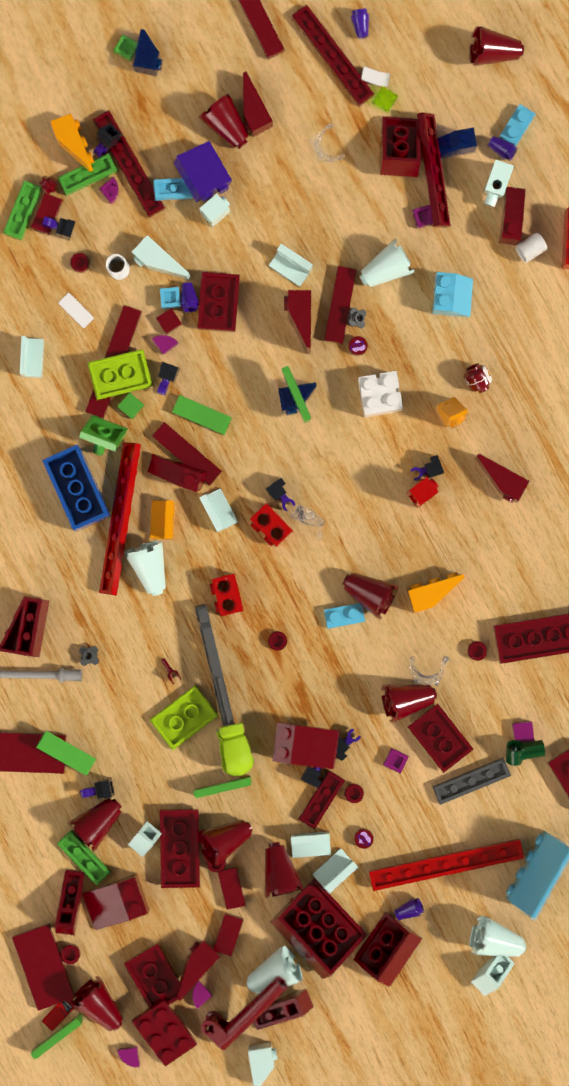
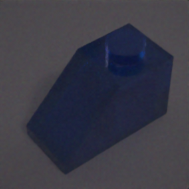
(147, 56)
(457, 143)
(287, 402)

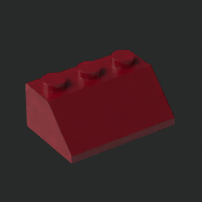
(387, 949)

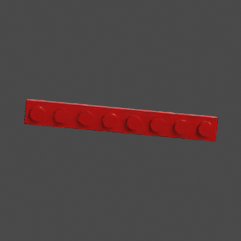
(120, 518)
(446, 864)

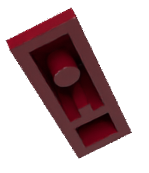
(255, 113)
(512, 216)
(177, 473)
(505, 481)
(69, 903)
(197, 964)
(285, 1009)

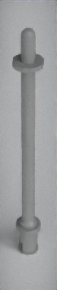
(61, 674)

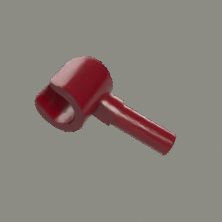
(171, 673)

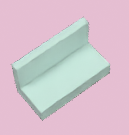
(291, 265)
(31, 357)
(218, 510)
(310, 844)
(335, 870)

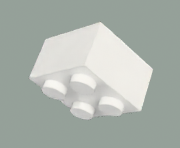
(380, 394)

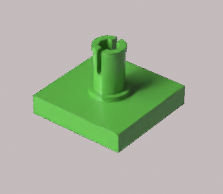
(103, 434)

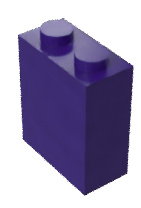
(203, 172)

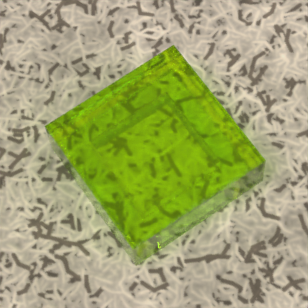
(385, 99)

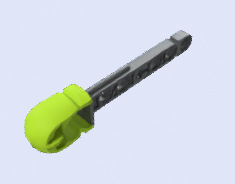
(233, 744)

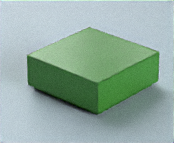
(126, 47)
(131, 406)

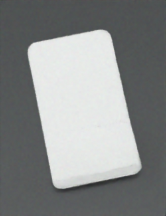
(375, 77)

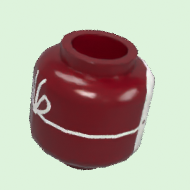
(477, 378)

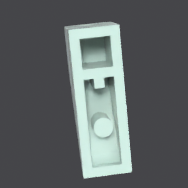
(156, 259)

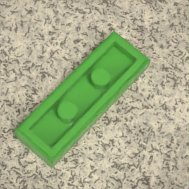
(82, 177)
(22, 210)
(296, 394)
(202, 415)
(66, 753)
(222, 787)
(84, 857)
(57, 1036)

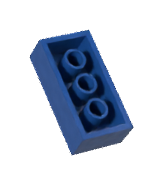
(76, 488)

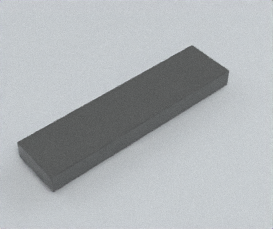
(471, 781)

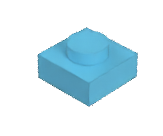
(170, 297)

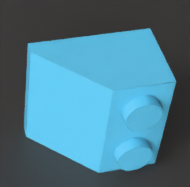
(452, 294)

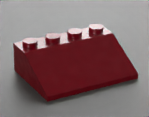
(319, 929)

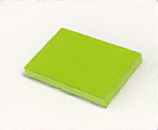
(119, 374)
(184, 717)

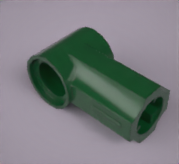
(518, 751)

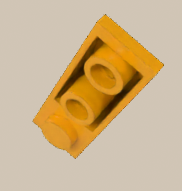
(68, 137)
(452, 412)
(429, 595)

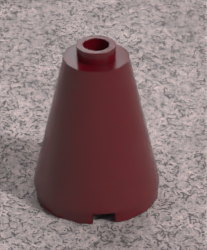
(493, 47)
(225, 122)
(370, 593)
(406, 699)
(96, 822)
(223, 840)
(279, 872)
(97, 1004)

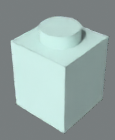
(215, 209)
(144, 839)

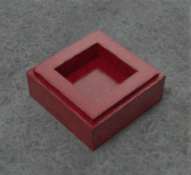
(169, 321)

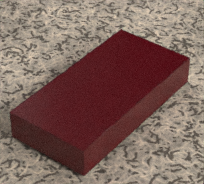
(49, 208)
(231, 888)
(228, 934)

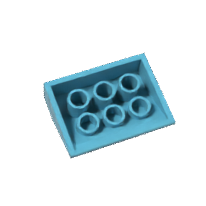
(539, 874)

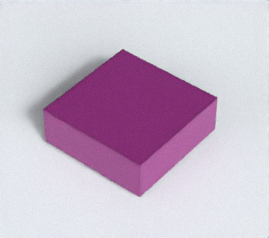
(422, 216)
(523, 731)
(395, 760)

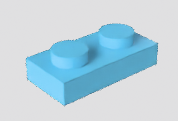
(517, 125)
(171, 189)
(344, 615)

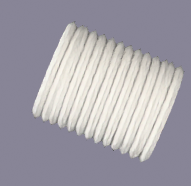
(531, 247)
(115, 258)

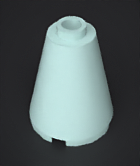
(387, 266)
(149, 566)
(495, 939)
(278, 964)

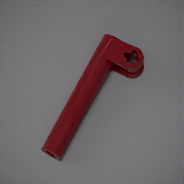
(224, 1032)

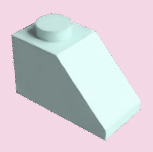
(492, 974)
(261, 1061)

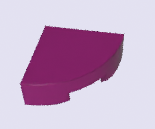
(110, 190)
(165, 343)
(200, 994)
(129, 1056)

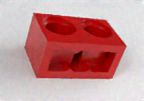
(423, 491)
(274, 522)
(232, 594)

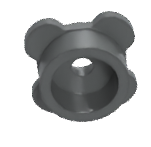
(352, 317)
(93, 652)

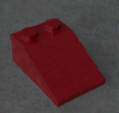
(400, 147)
(299, 312)
(305, 745)
(116, 902)

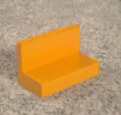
(162, 519)

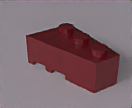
(27, 628)

